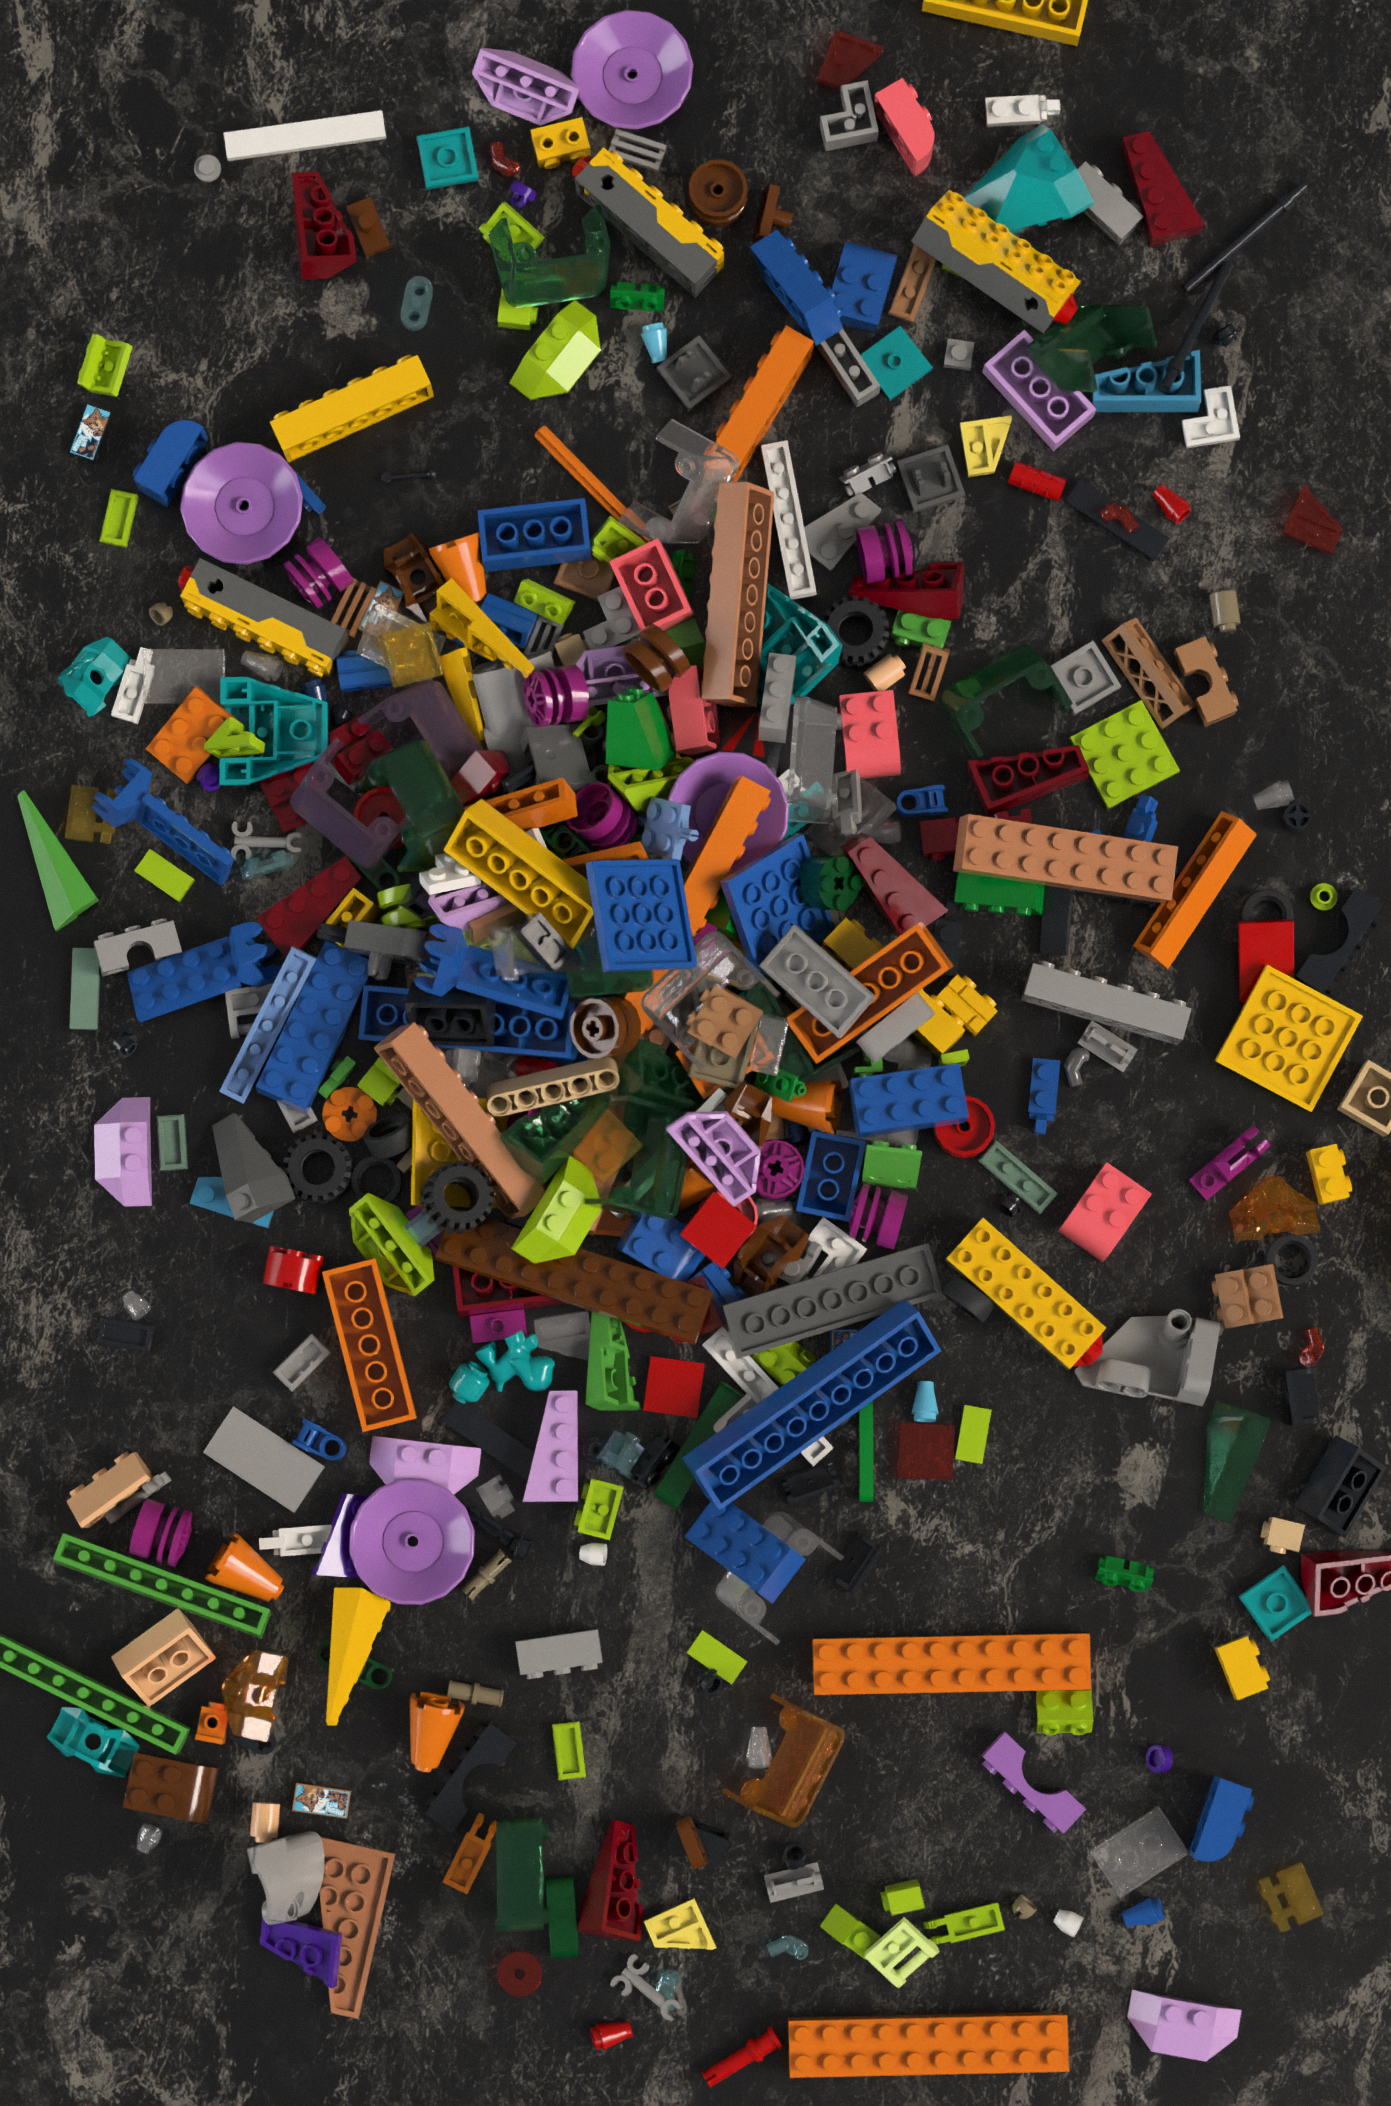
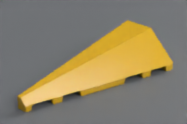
(466, 621)
(461, 685)
(355, 1624)

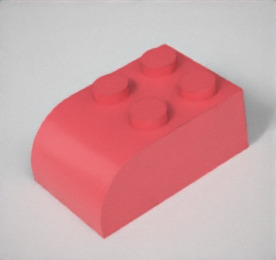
(906, 124)
(652, 587)
(693, 718)
(870, 734)
(1104, 1212)

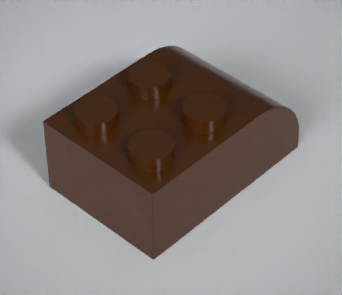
(170, 1787)

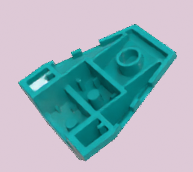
(1031, 184)
(797, 632)
(285, 720)

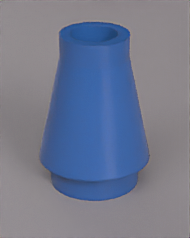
(1145, 1913)

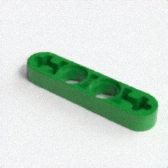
(866, 1485)

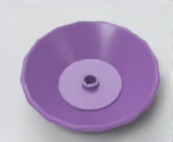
(629, 44)
(225, 481)
(706, 787)
(382, 1548)

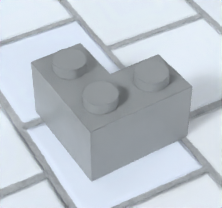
(855, 124)
(620, 623)

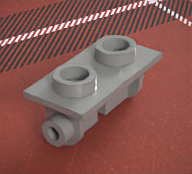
(858, 476)
(1107, 1046)
(793, 1883)

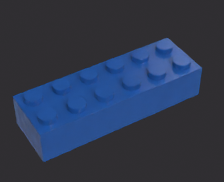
(315, 1028)

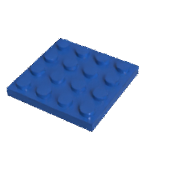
(767, 901)
(641, 915)

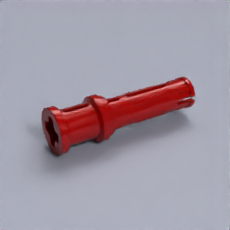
(754, 2051)

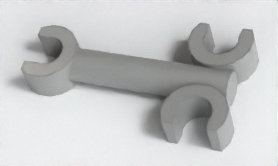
(244, 840)
(147, 1489)
(631, 1977)

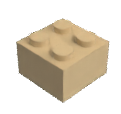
(1370, 1098)

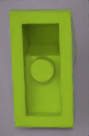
(233, 741)
(849, 1930)

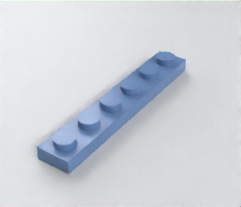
(268, 1024)

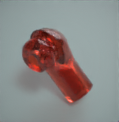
(501, 163)
(1121, 513)
(1314, 1349)

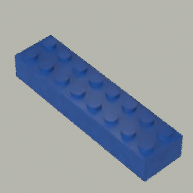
(516, 1028)

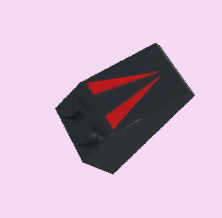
(742, 737)

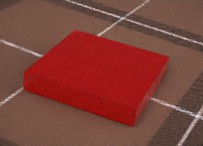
(717, 1230)
(673, 1387)

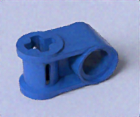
(923, 801)
(318, 1441)

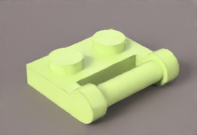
(895, 1946)

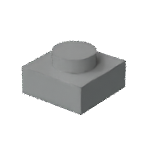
(959, 354)

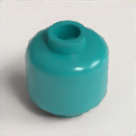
(469, 1382)

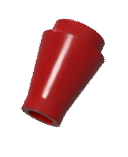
(1172, 504)
(609, 2034)

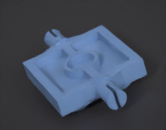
(666, 828)

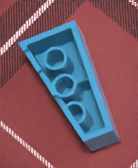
(1140, 390)

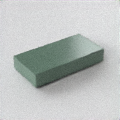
(172, 1142)

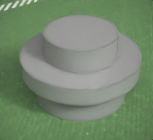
(207, 168)

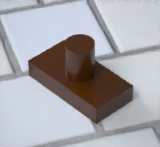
(769, 214)
(368, 227)

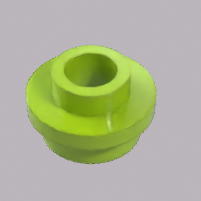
(1317, 902)

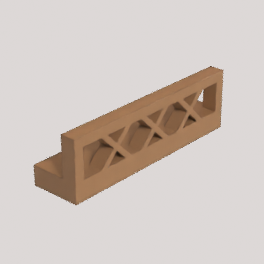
(1154, 666)

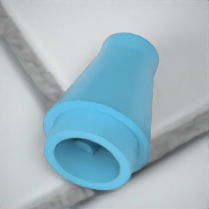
(655, 341)
(925, 1403)

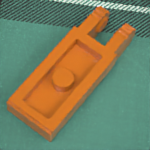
(469, 1857)

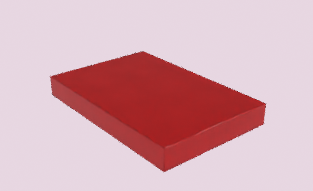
(1261, 945)

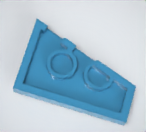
(211, 1195)

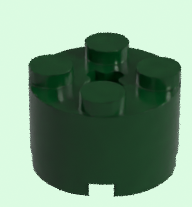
(829, 882)

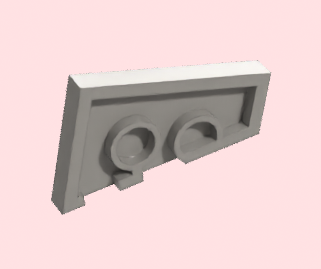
(835, 532)

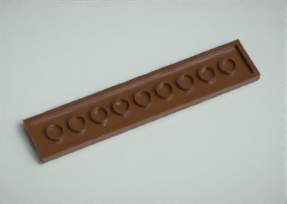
(583, 1281)

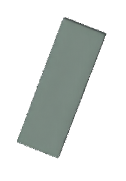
(84, 989)
(1017, 1177)

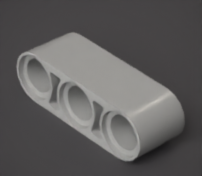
(895, 1027)

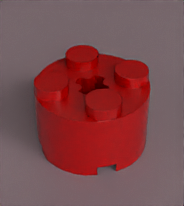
(292, 1270)

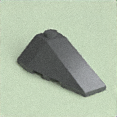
(249, 1175)

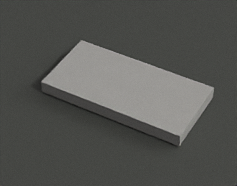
(817, 981)
(263, 1459)

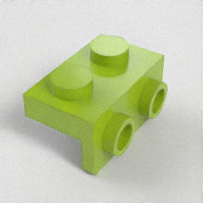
(519, 228)
(104, 366)
(613, 541)
(544, 601)
(785, 1361)
(599, 1508)
(1064, 1711)

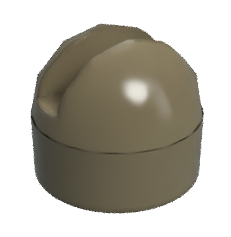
(161, 613)
(1025, 1906)

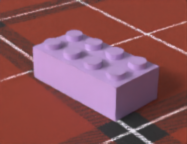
(1034, 396)

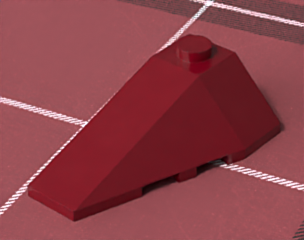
(321, 235)
(927, 592)
(480, 776)
(1343, 1578)
(611, 1898)

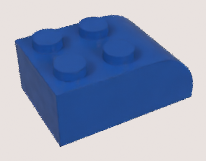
(863, 285)
(170, 460)
(830, 1176)
(660, 1247)
(1221, 1820)

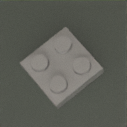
(1085, 677)

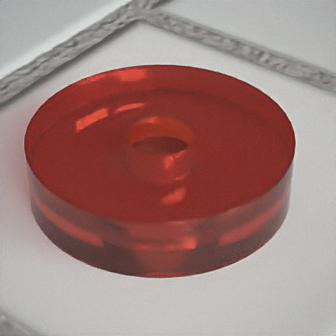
(514, 1985)

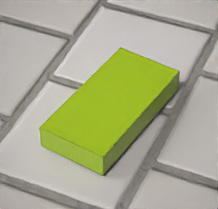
(119, 518)
(164, 875)
(954, 1058)
(973, 1434)
(717, 1656)
(569, 1750)

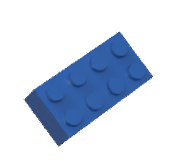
(797, 286)
(534, 535)
(908, 1100)
(746, 1549)

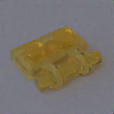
(82, 817)
(1298, 1892)

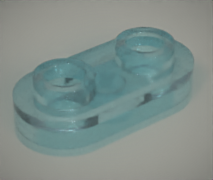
(416, 304)
(277, 862)

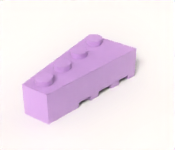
(555, 1458)

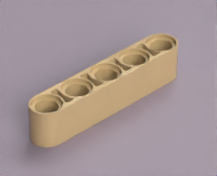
(543, 1096)

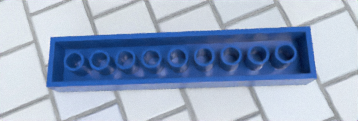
(811, 1404)

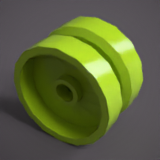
(398, 916)

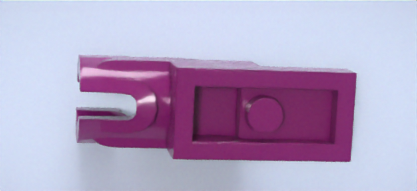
(1227, 1164)

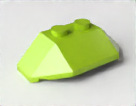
(559, 354)
(639, 784)
(561, 1215)
(381, 1235)

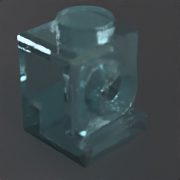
(621, 1452)

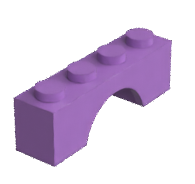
(1058, 1807)

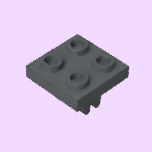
(694, 373)
(930, 478)

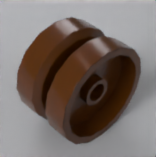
(732, 188)
(656, 658)
(605, 1027)

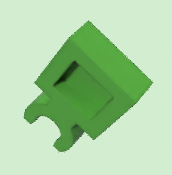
(341, 1070)

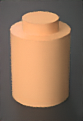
(885, 673)
(264, 1821)

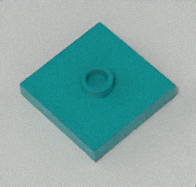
(447, 158)
(896, 363)
(1276, 1603)

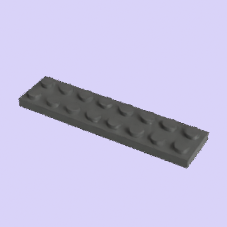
(831, 1300)

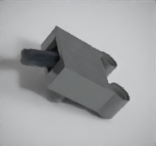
(555, 754)
(379, 944)

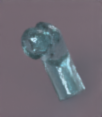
(790, 1945)
(667, 1984)

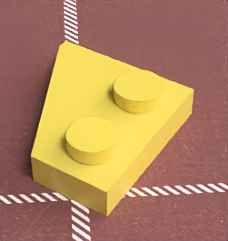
(983, 444)
(680, 1928)

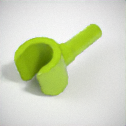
(597, 720)

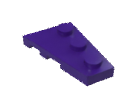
(306, 1945)

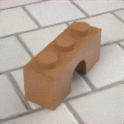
(1199, 658)

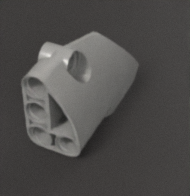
(503, 704)
(1157, 1359)
(290, 1875)

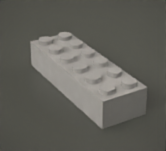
(1106, 1003)

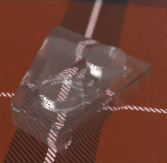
(565, 1334)

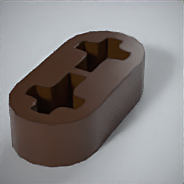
(691, 1842)

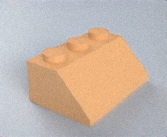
(108, 1489)
(163, 1657)

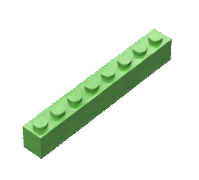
(162, 1586)
(92, 1695)

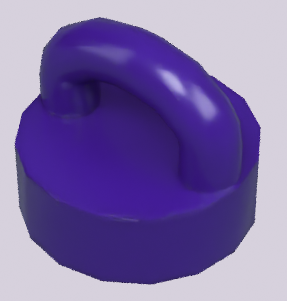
(521, 190)
(209, 776)
(1159, 1758)

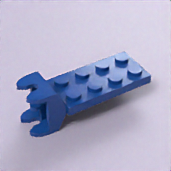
(170, 827)
(202, 972)
(475, 972)

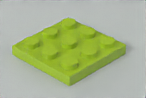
(1125, 754)

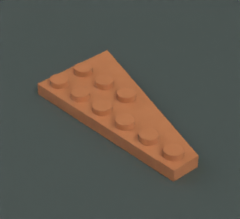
(353, 1904)

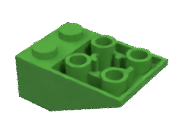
(891, 1165)

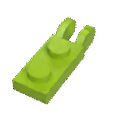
(968, 1923)

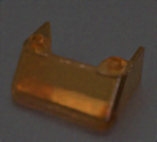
(796, 1768)

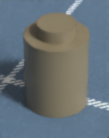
(1225, 610)

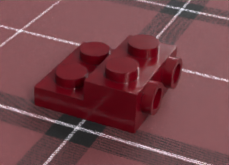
(358, 749)
(279, 793)

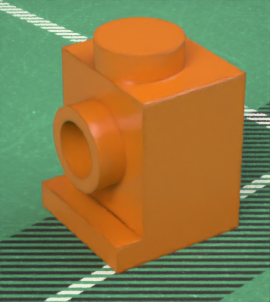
(204, 1731)

